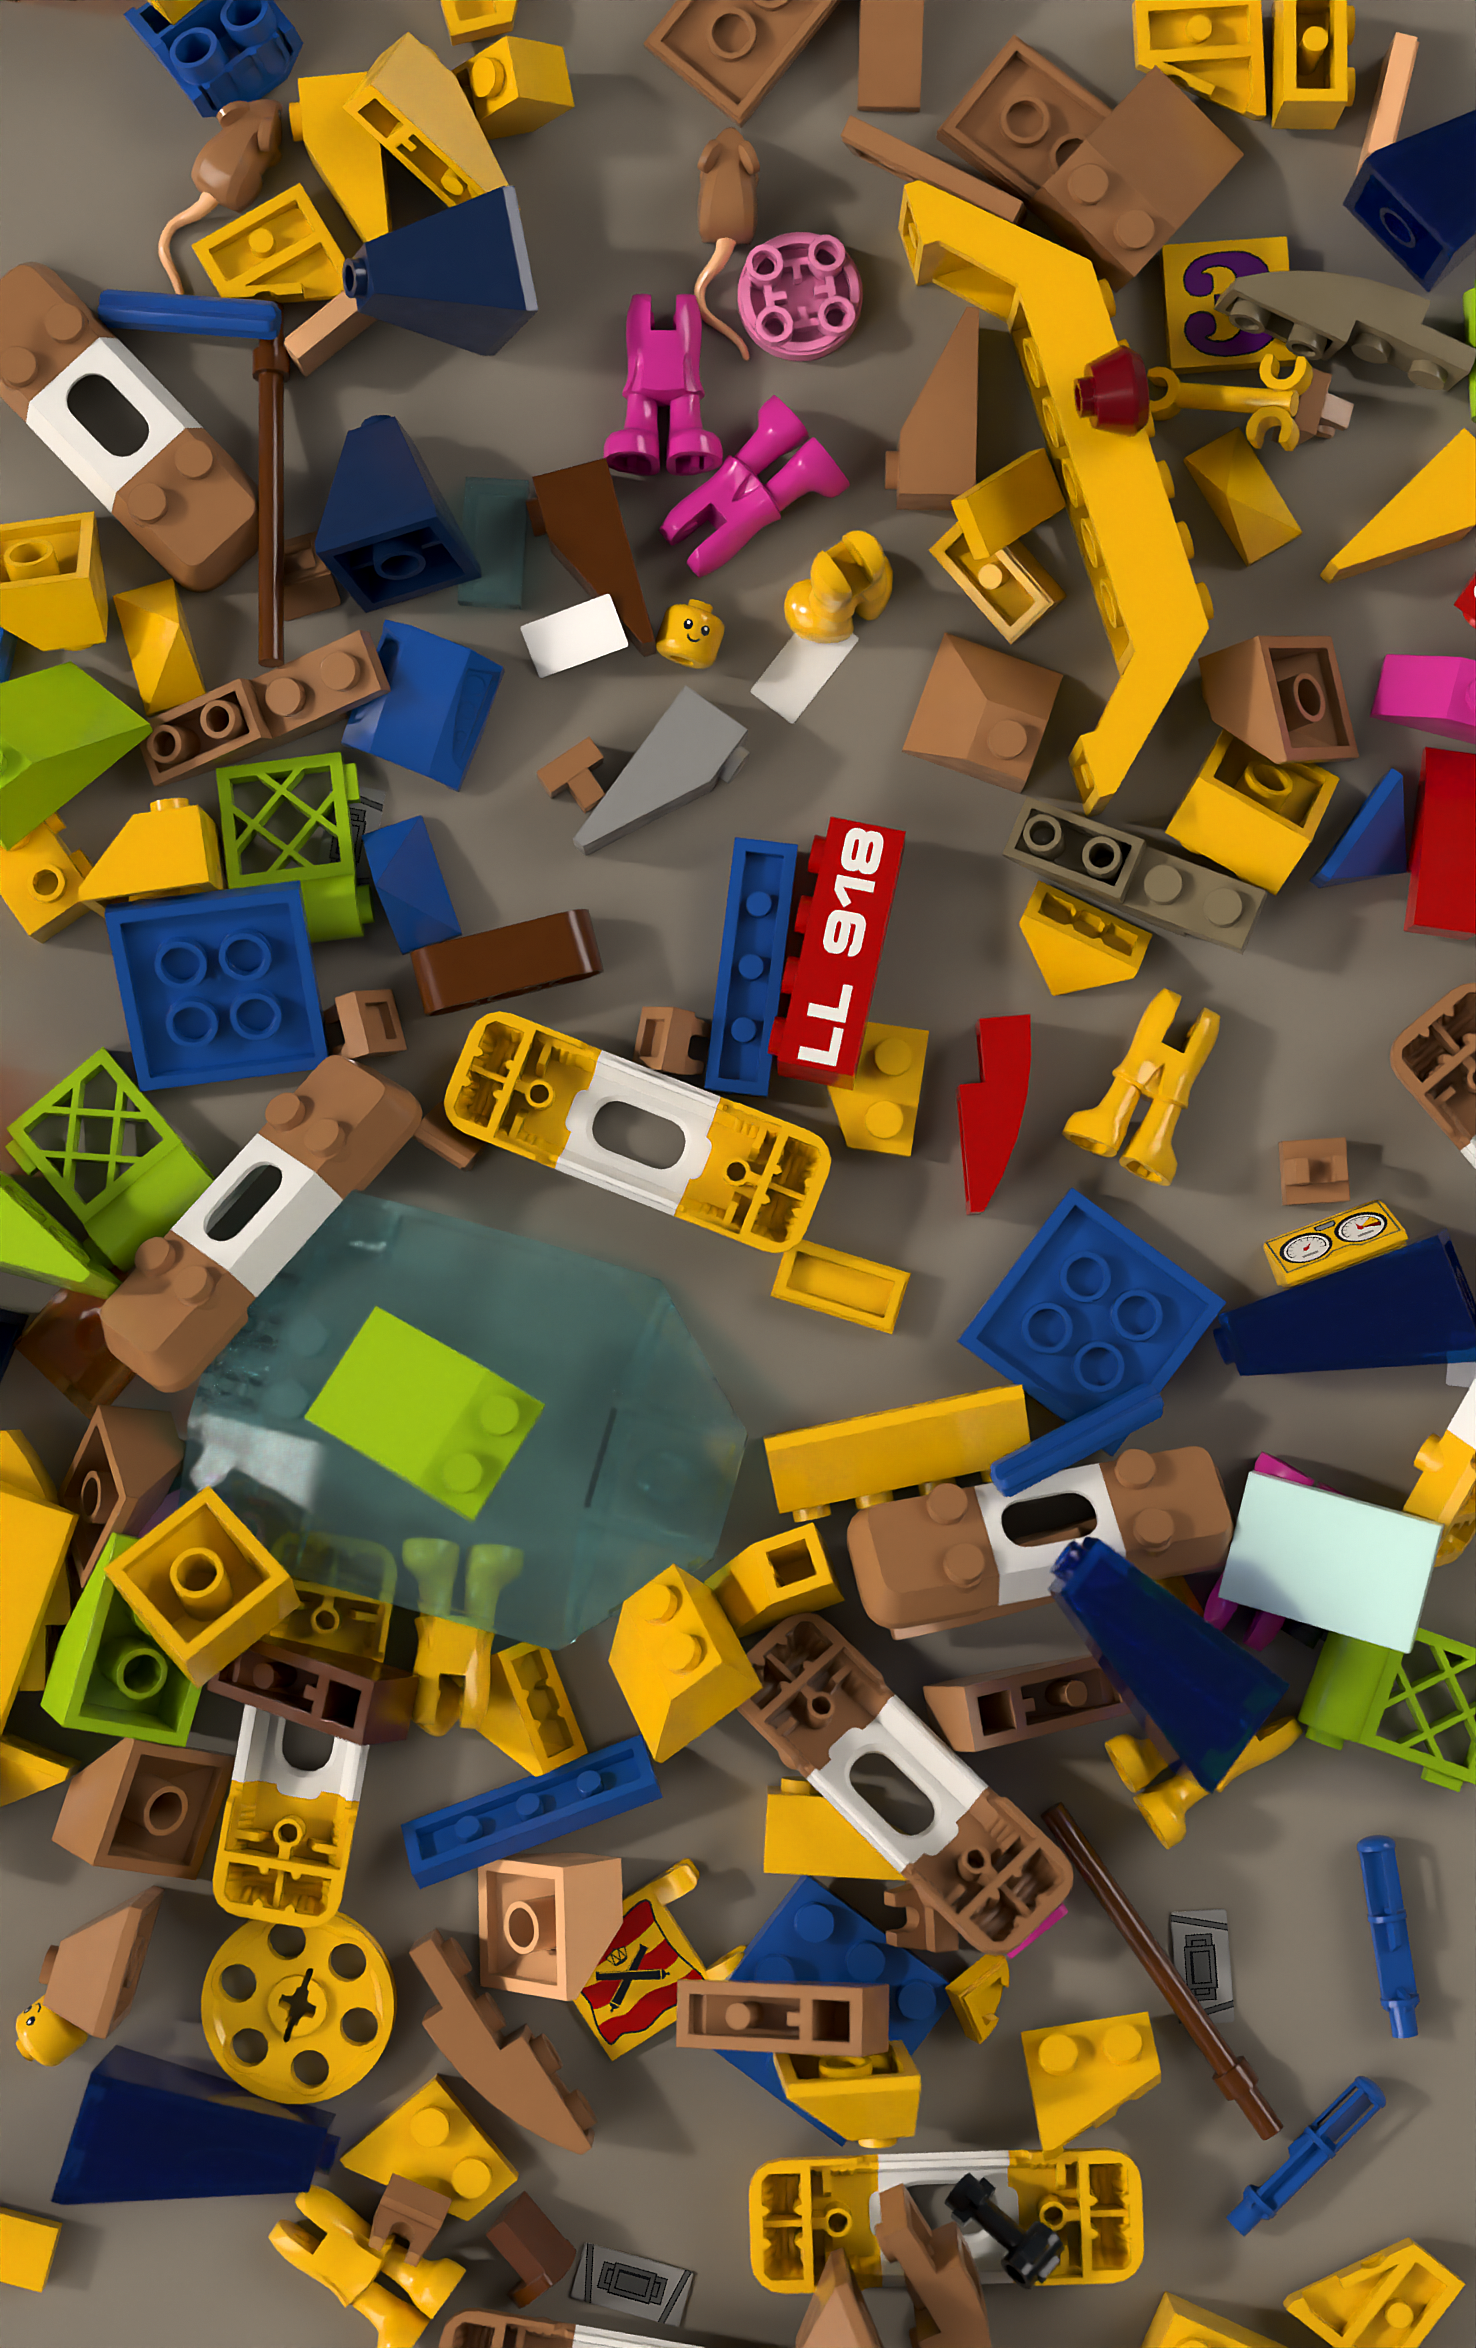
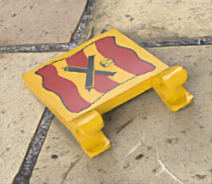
(637, 1977)

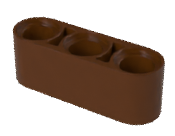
(506, 962)

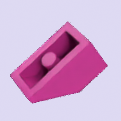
(1428, 694)

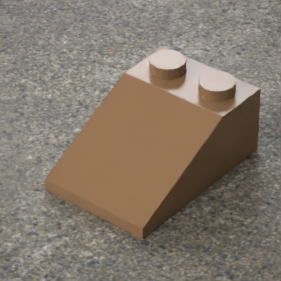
(1136, 179)

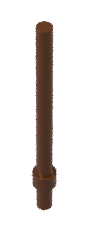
(271, 370)
(1232, 2073)

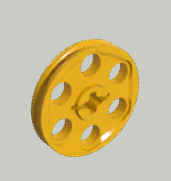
(317, 2031)

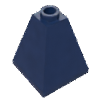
(451, 274)
(388, 523)

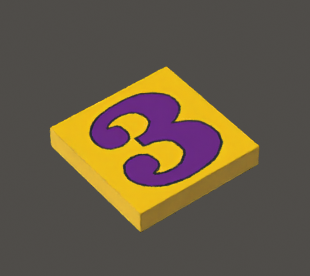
(1192, 283)

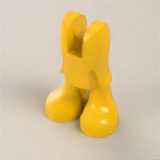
(841, 581)
(1156, 1076)
(452, 1650)
(1167, 1802)
(350, 2267)

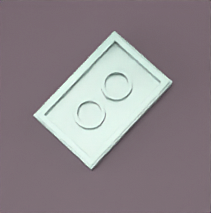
(1331, 1561)

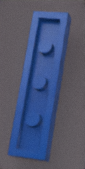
(750, 967)
(530, 1811)

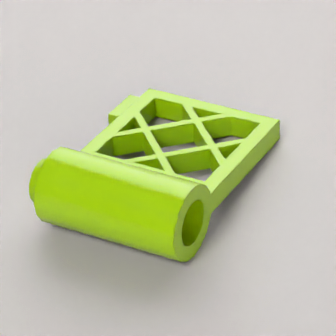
(331, 892)
(140, 1201)
(1355, 1687)

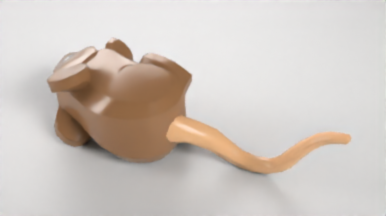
(229, 167)
(726, 211)

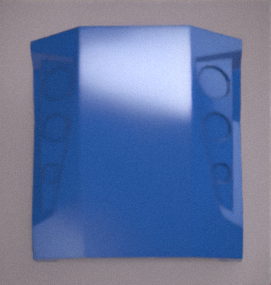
(221, 49)
(433, 708)

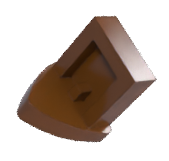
(531, 2248)

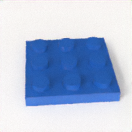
(218, 985)
(1089, 1314)
(827, 1939)

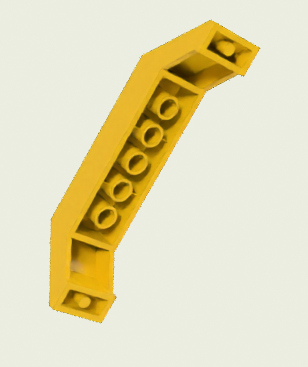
(1108, 480)

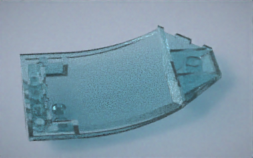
(599, 1500)

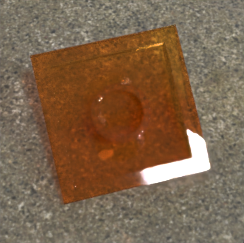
(72, 1351)

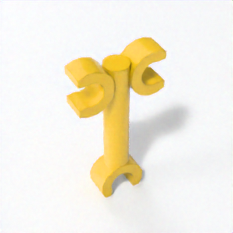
(1268, 406)

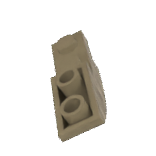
(1328, 309)
(1134, 877)

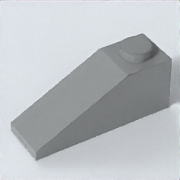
(672, 767)

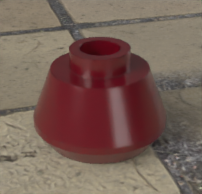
(1114, 392)

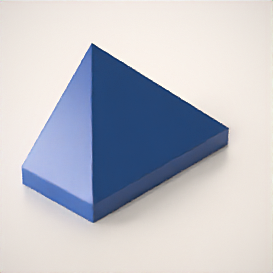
(1372, 841)
(411, 885)

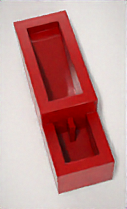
(1443, 847)
(993, 1108)

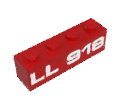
(839, 953)

